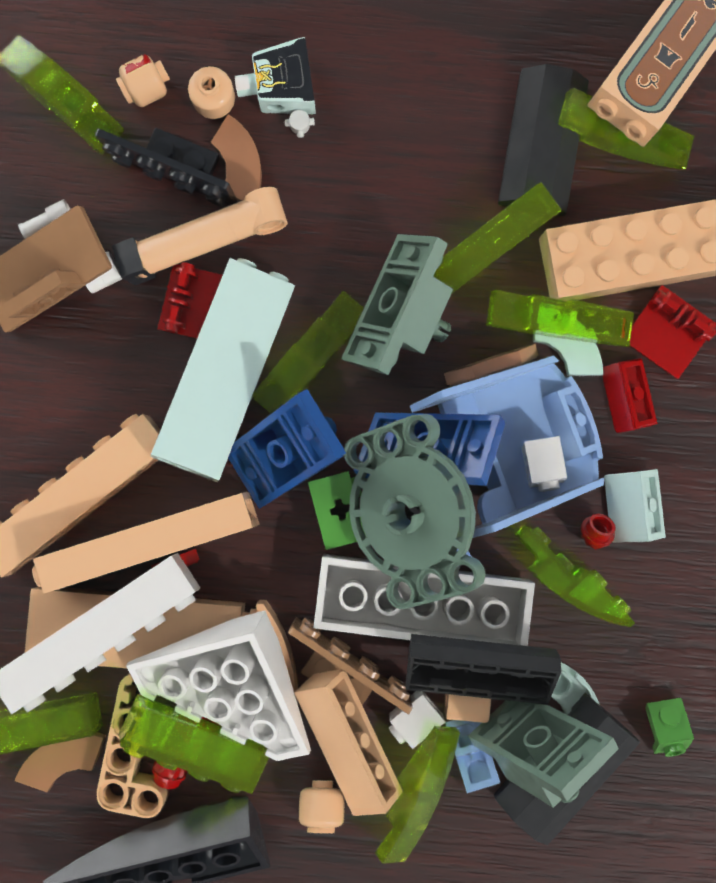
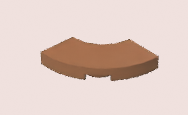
(240, 156)
(491, 365)
(53, 760)

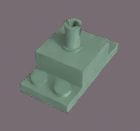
(402, 306)
(543, 749)

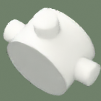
(299, 122)

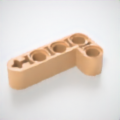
(126, 773)

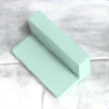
(635, 506)

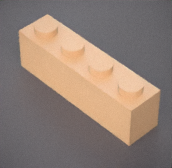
(349, 742)

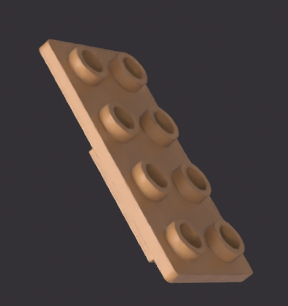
(49, 267)
(335, 655)

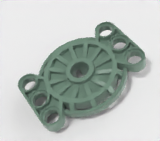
(431, 537)

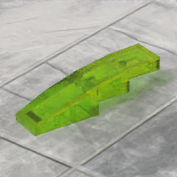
(497, 237)
(560, 318)
(310, 353)
(422, 785)

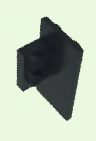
(173, 159)

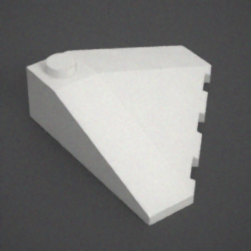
(232, 678)

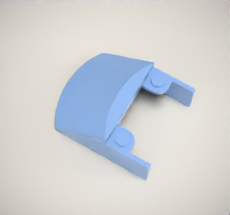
(535, 405)

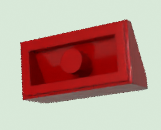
(629, 395)

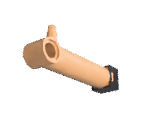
(257, 214)

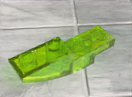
(58, 91)
(667, 148)
(580, 589)

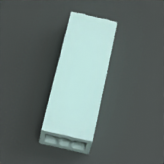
(223, 370)

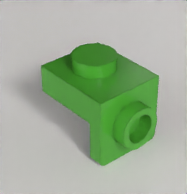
(669, 727)

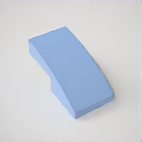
(475, 765)

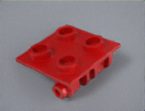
(188, 299)
(670, 332)

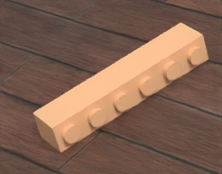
(77, 493)

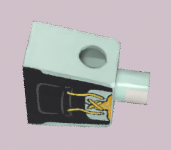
(280, 79)

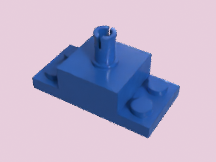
(464, 438)
(285, 449)

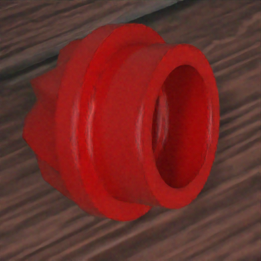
(598, 531)
(167, 778)

